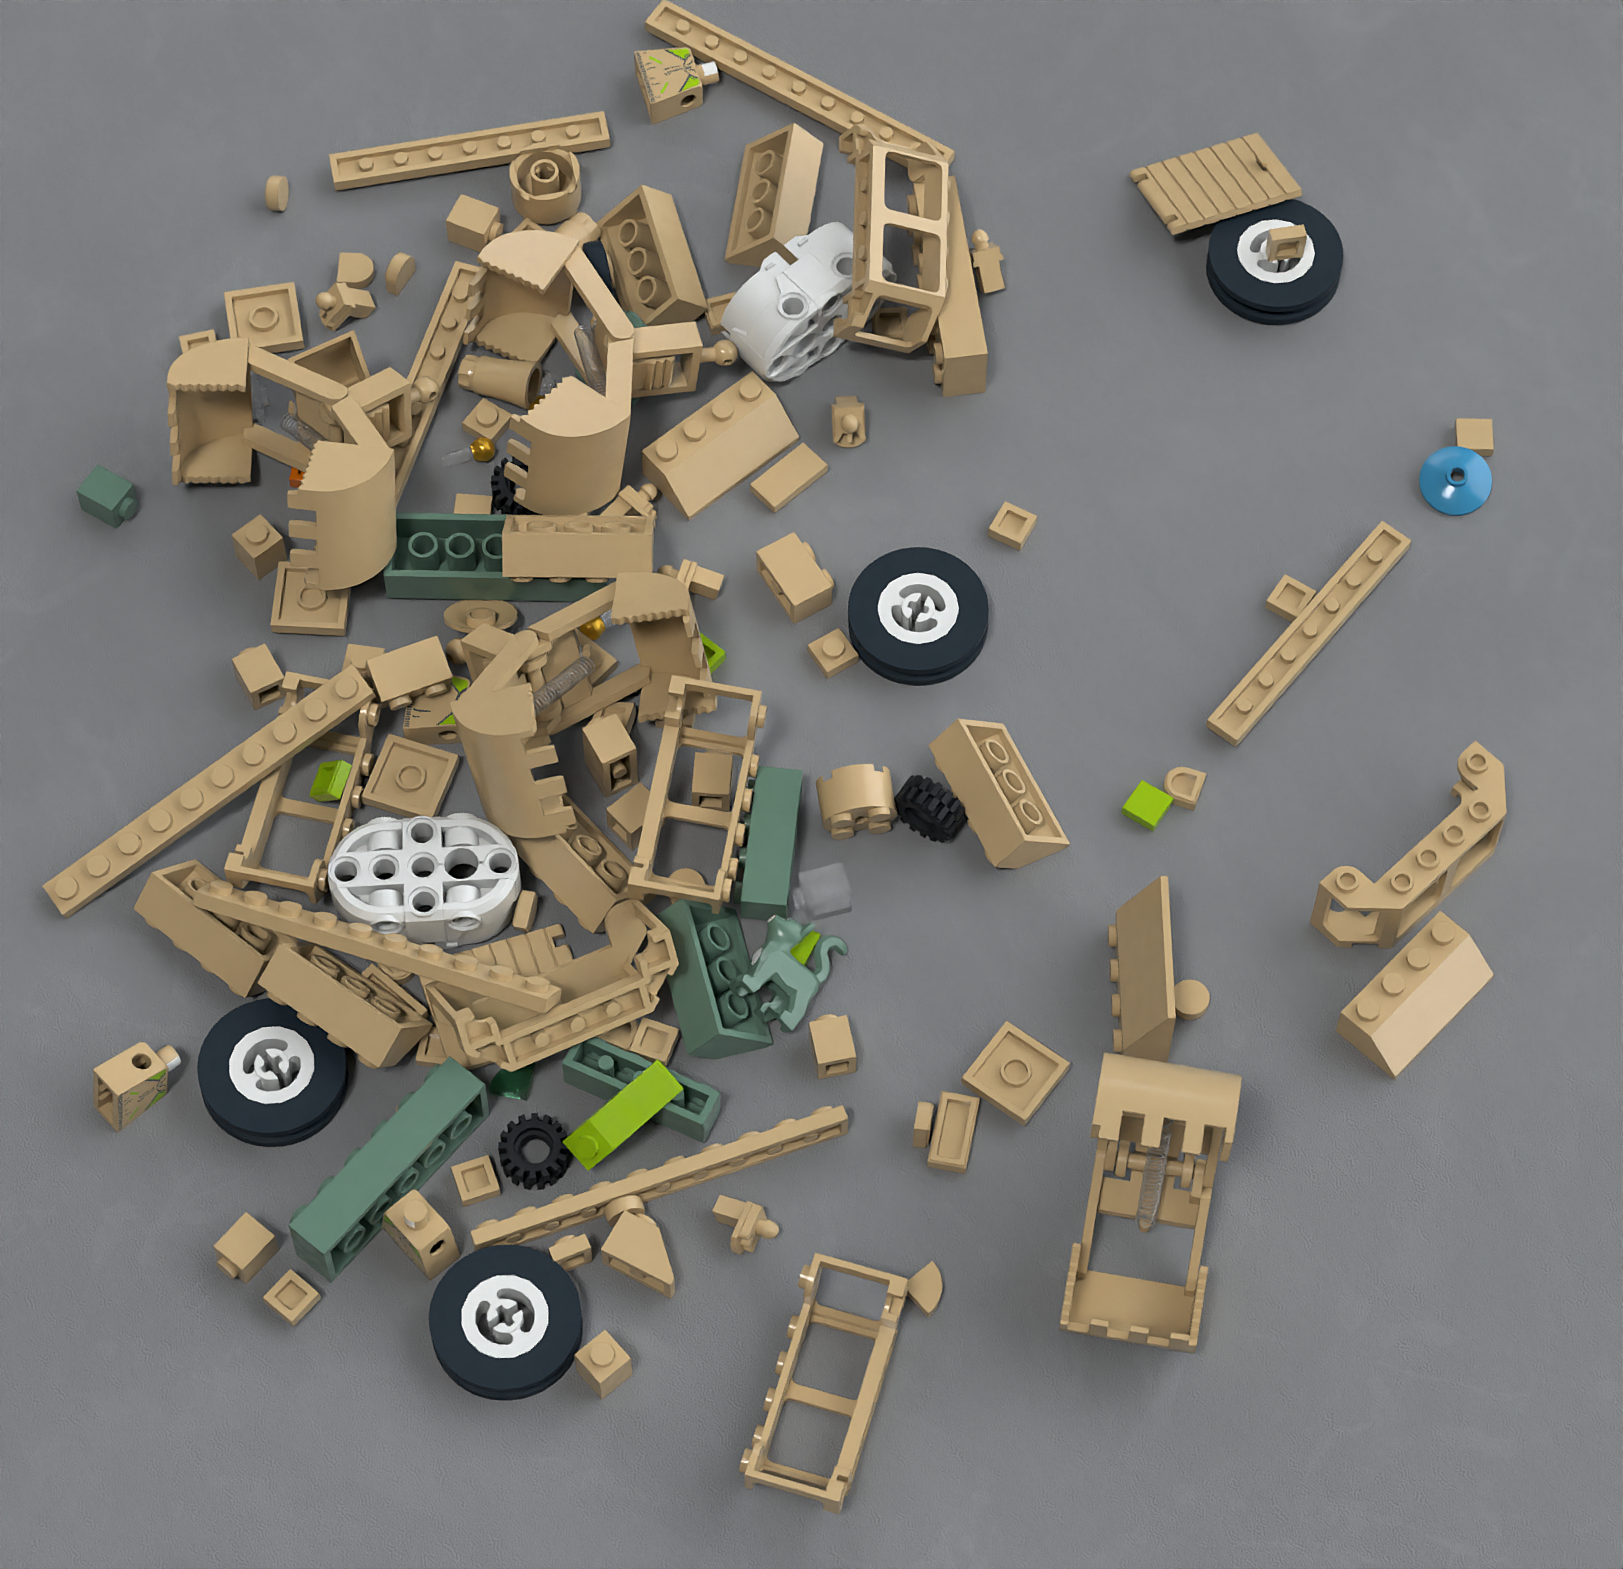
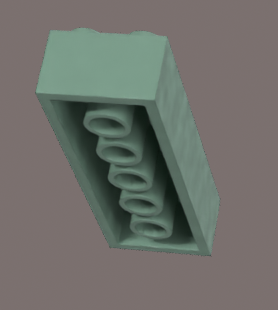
(463, 560)
(390, 1165)

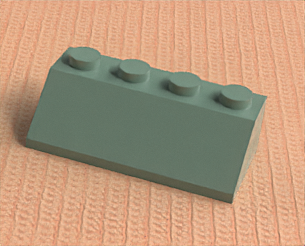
(709, 957)

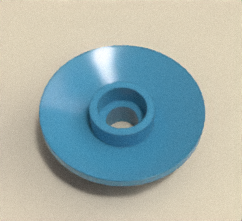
(1452, 496)

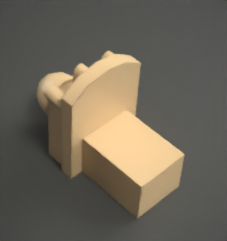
(985, 260)
(343, 302)
(848, 421)
(633, 502)
(695, 578)
(748, 1221)

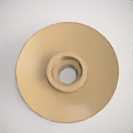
(470, 614)

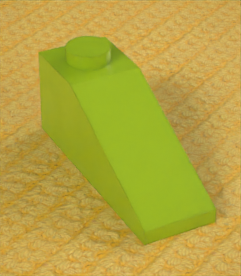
(622, 1115)

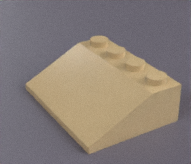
(1143, 974)

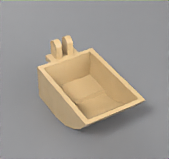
(336, 359)

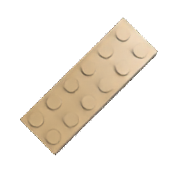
(958, 331)

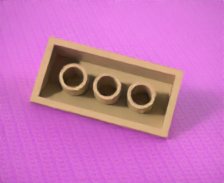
(774, 195)
(652, 259)
(719, 446)
(576, 547)
(997, 793)
(580, 869)
(220, 943)
(1415, 995)
(342, 1003)

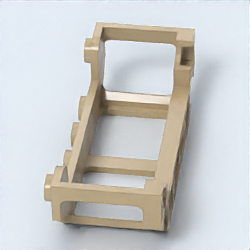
(871, 215)
(269, 802)
(660, 808)
(1426, 871)
(595, 996)
(883, 1332)

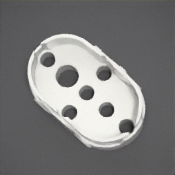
(788, 312)
(462, 908)

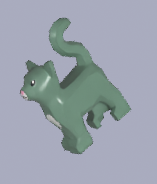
(783, 974)

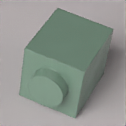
(107, 497)

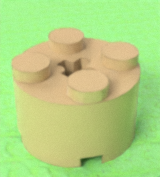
(545, 183)
(856, 800)

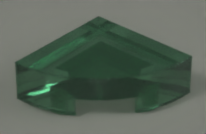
(513, 1084)

